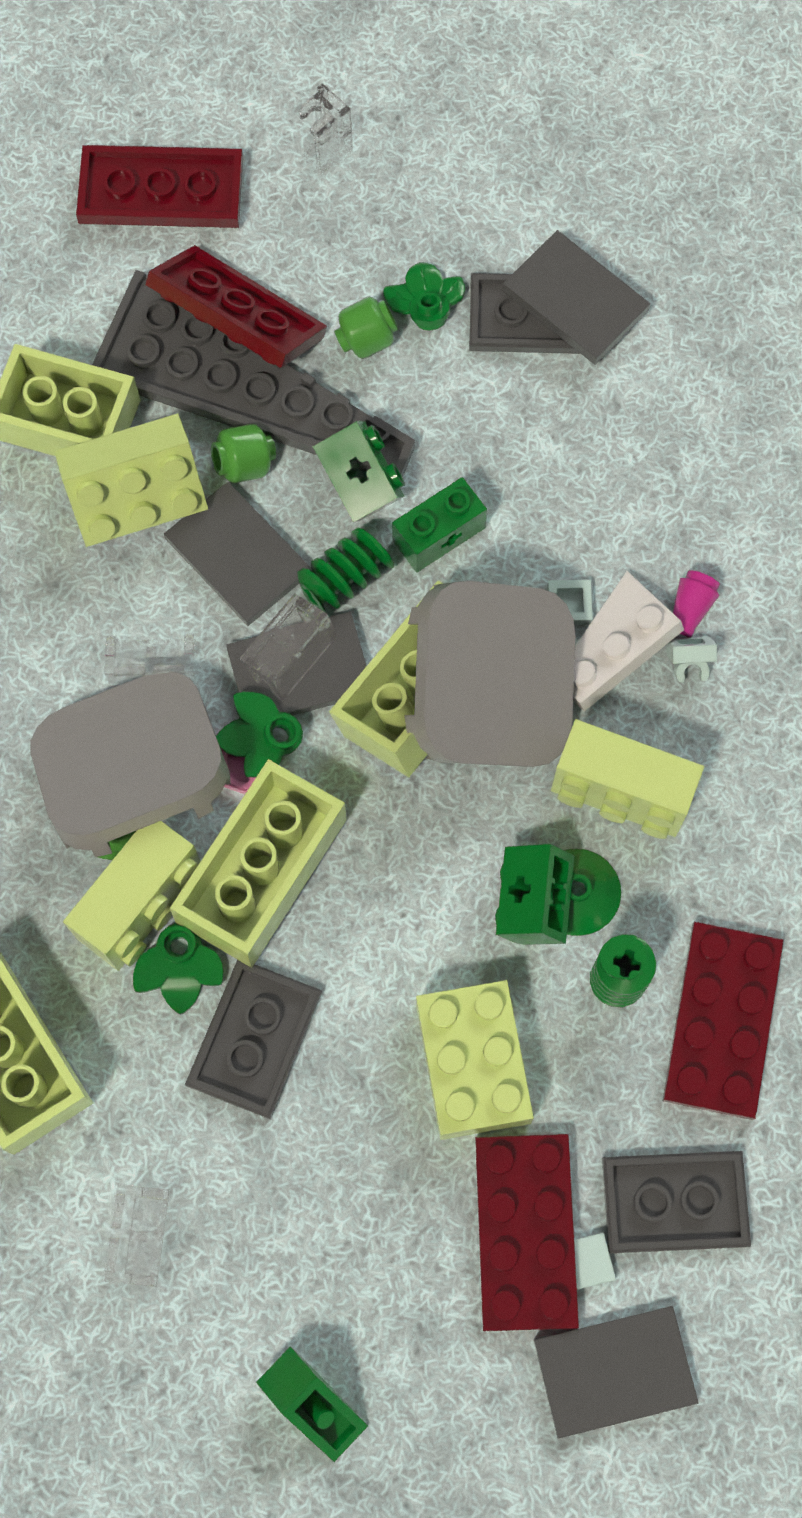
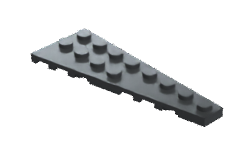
(213, 377)

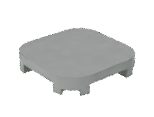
(493, 674)
(127, 760)

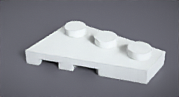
(620, 640)

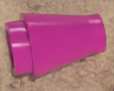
(694, 599)

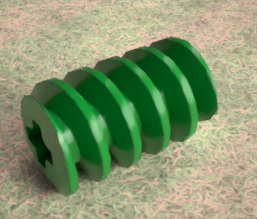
(343, 569)
(639, 966)

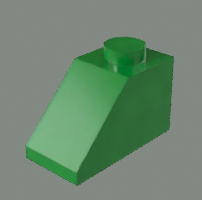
(311, 1404)

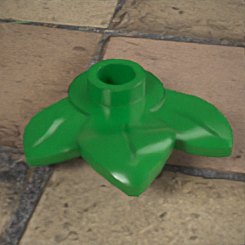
(425, 296)
(253, 732)
(177, 974)

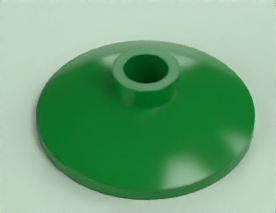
(602, 896)

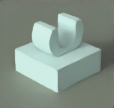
(691, 651)

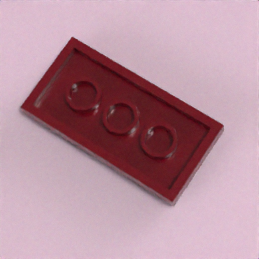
(160, 186)
(236, 306)
(723, 1021)
(526, 1233)

